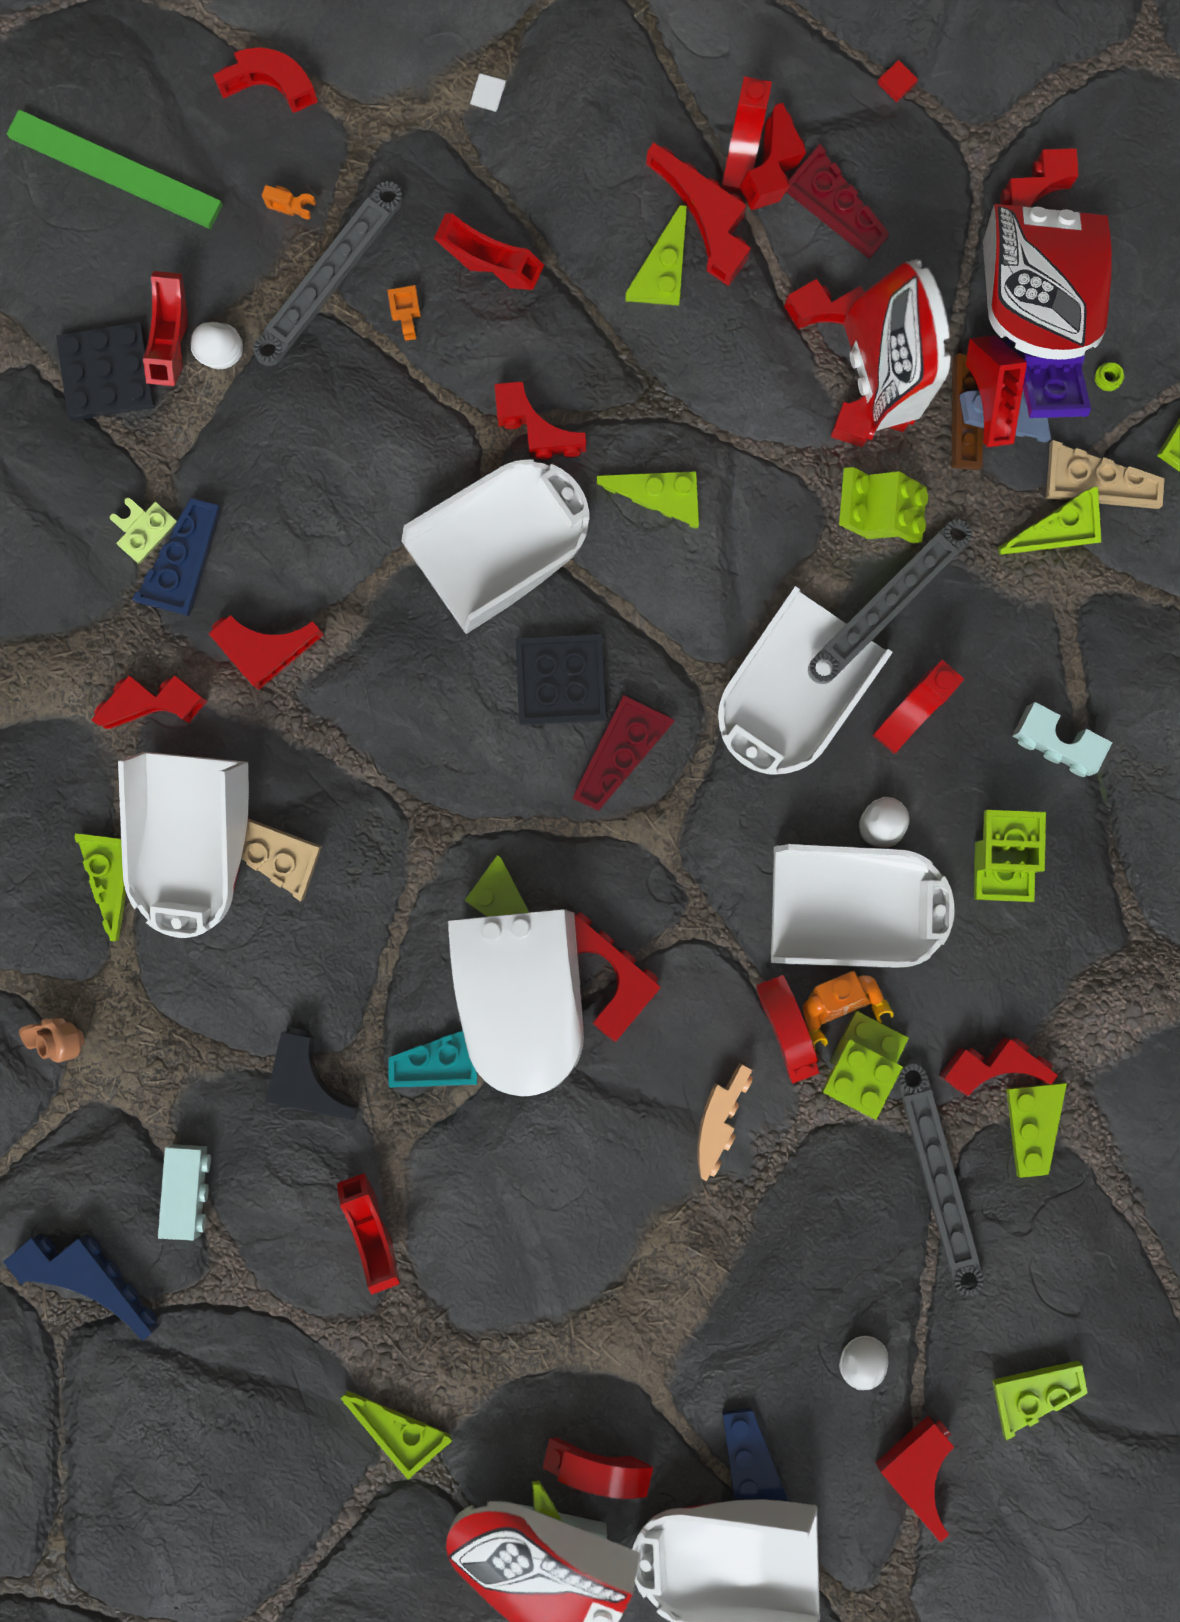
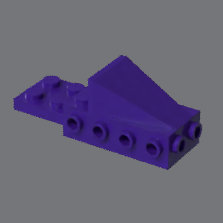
(1054, 386)

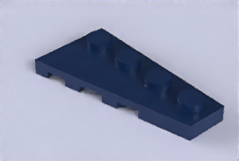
(178, 570)
(749, 1459)

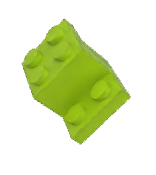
(883, 505)
(1009, 855)
(865, 1065)

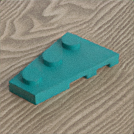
(433, 1064)

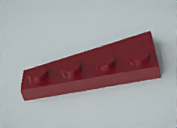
(831, 199)
(623, 746)

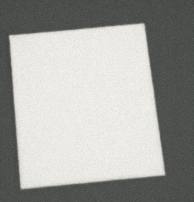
(487, 92)

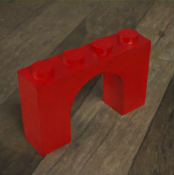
(633, 986)

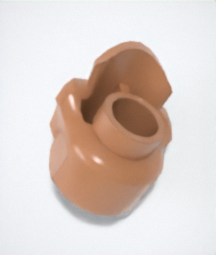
(53, 1039)

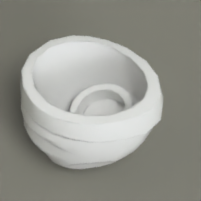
(216, 345)
(884, 822)
(864, 1362)

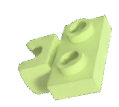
(143, 529)

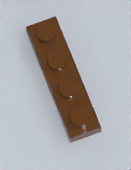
(966, 438)

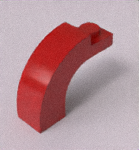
(267, 68)
(788, 1028)
(596, 1474)

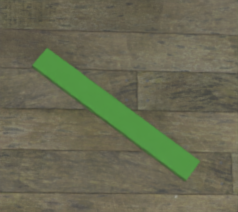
(114, 169)

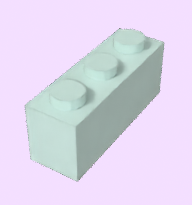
(183, 1192)

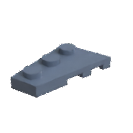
(1032, 427)

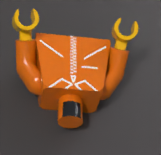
(840, 998)

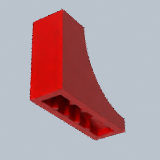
(746, 132)
(1000, 383)
(259, 654)
(918, 705)
(913, 1469)

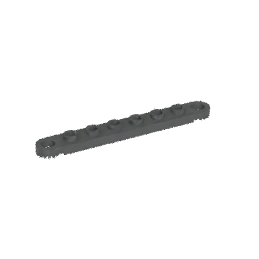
(328, 273)
(889, 601)
(940, 1180)

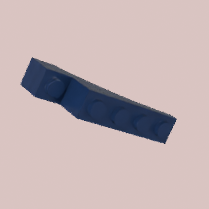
(84, 1271)

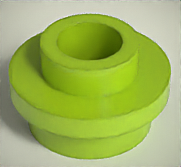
(1116, 373)

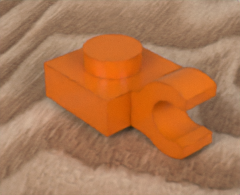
(283, 201)
(405, 307)

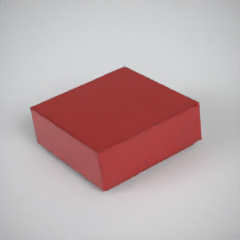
(897, 81)

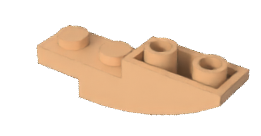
(713, 1131)

